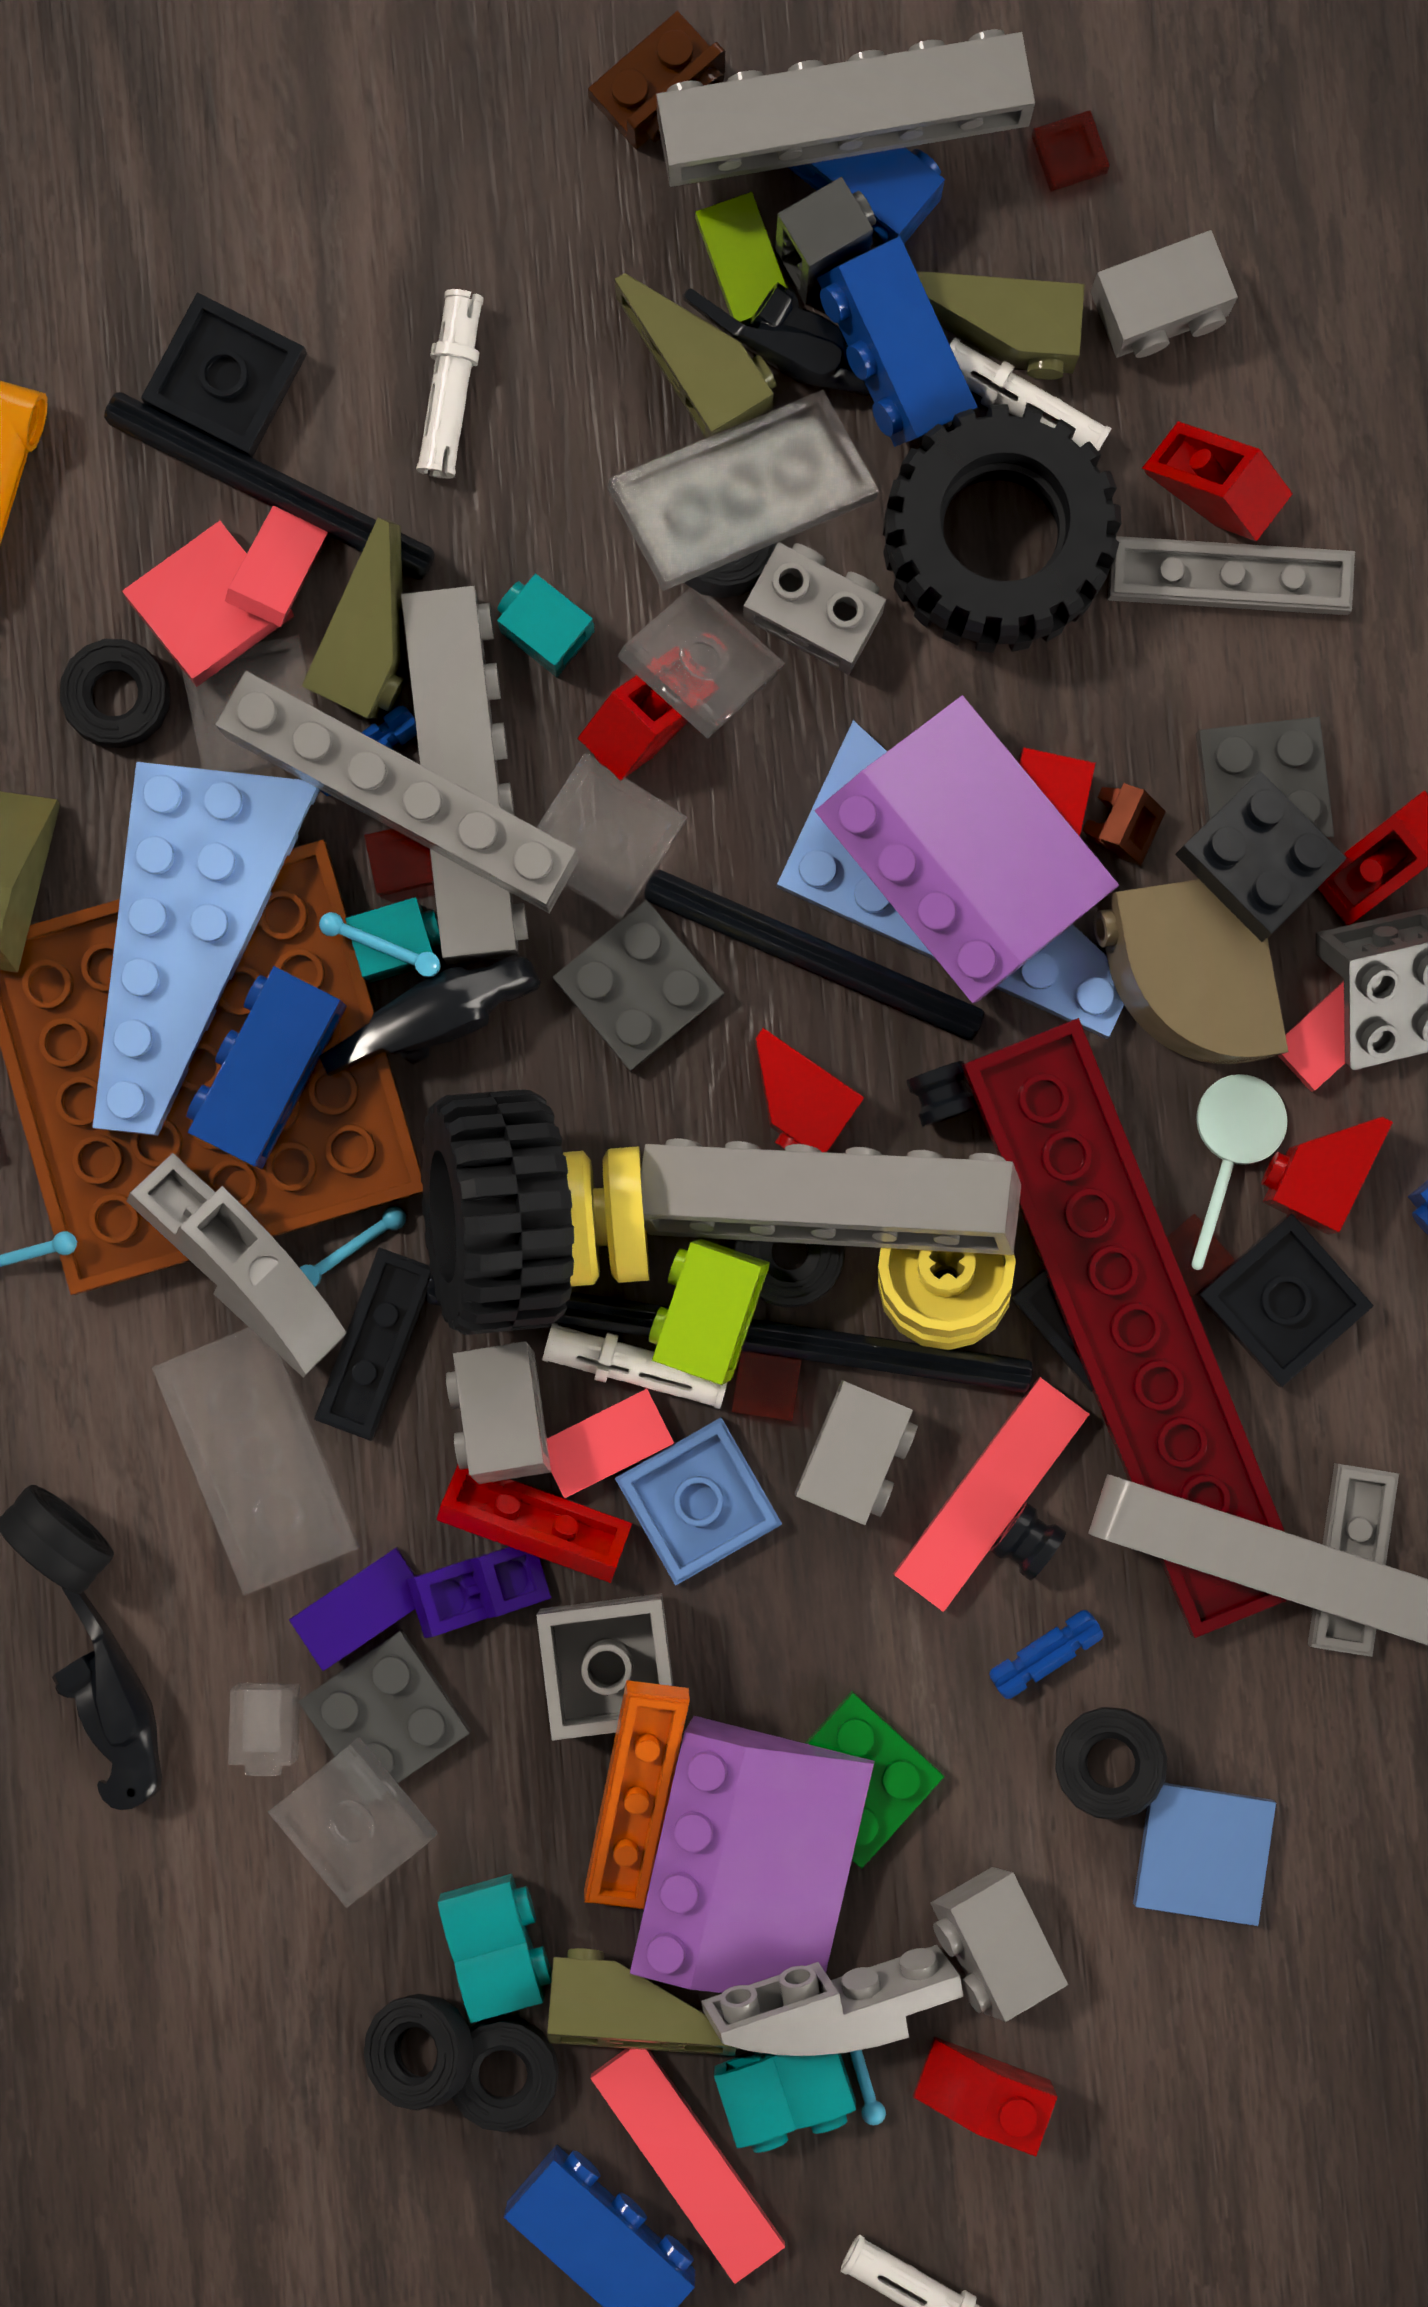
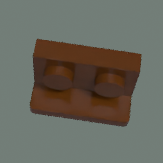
(662, 59)

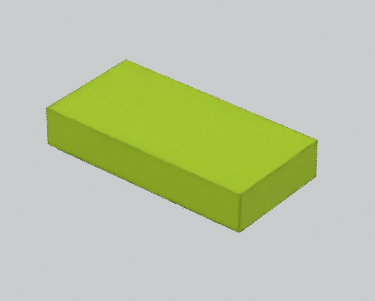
(739, 254)

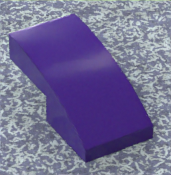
(477, 1590)
(356, 1610)

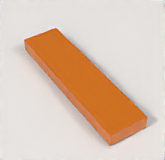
(636, 1794)

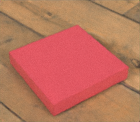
(187, 605)

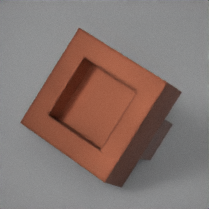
(1130, 823)

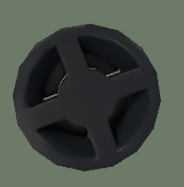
(942, 1093)
(1029, 1541)

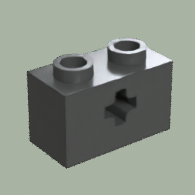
(822, 234)

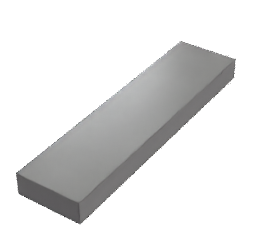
(1232, 576)

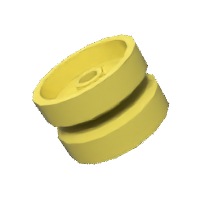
(608, 1217)
(949, 1309)

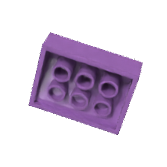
(967, 848)
(749, 1858)

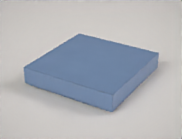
(698, 1501)
(1205, 1854)

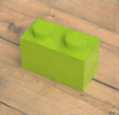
(708, 1310)

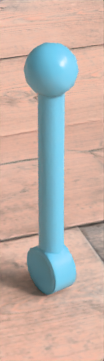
(426, 963)
(392, 1219)
(63, 1243)
(873, 2111)

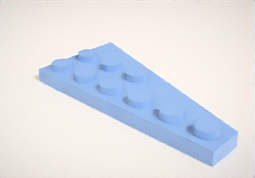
(190, 898)
(1063, 978)

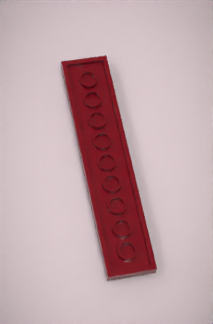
(1123, 1296)

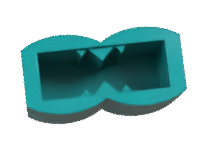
(493, 1947)
(782, 2093)

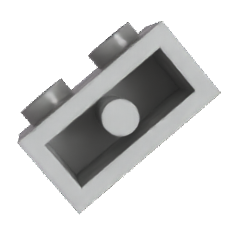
(1164, 296)
(815, 606)
(499, 1413)
(855, 1454)
(997, 1945)

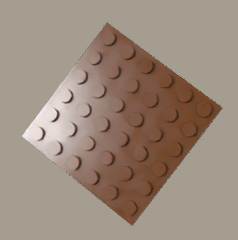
(335, 1156)

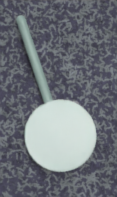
(1242, 1125)

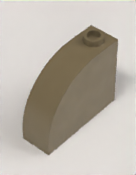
(1192, 973)

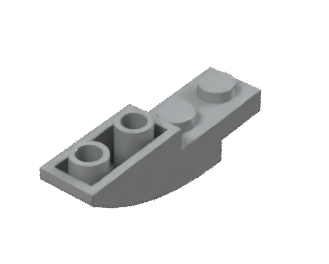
(243, 1260)
(815, 2016)

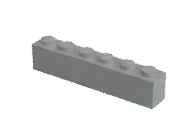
(845, 107)
(463, 745)
(397, 791)
(831, 1197)

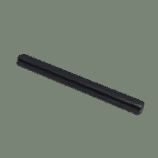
(255, 478)
(814, 954)

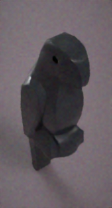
(789, 339)
(435, 1013)
(113, 1712)

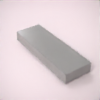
(1359, 1524)

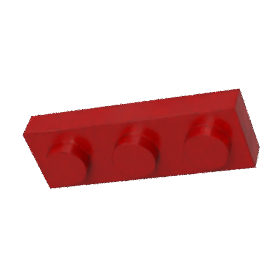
(536, 1523)

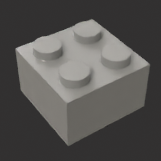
(592, 1653)

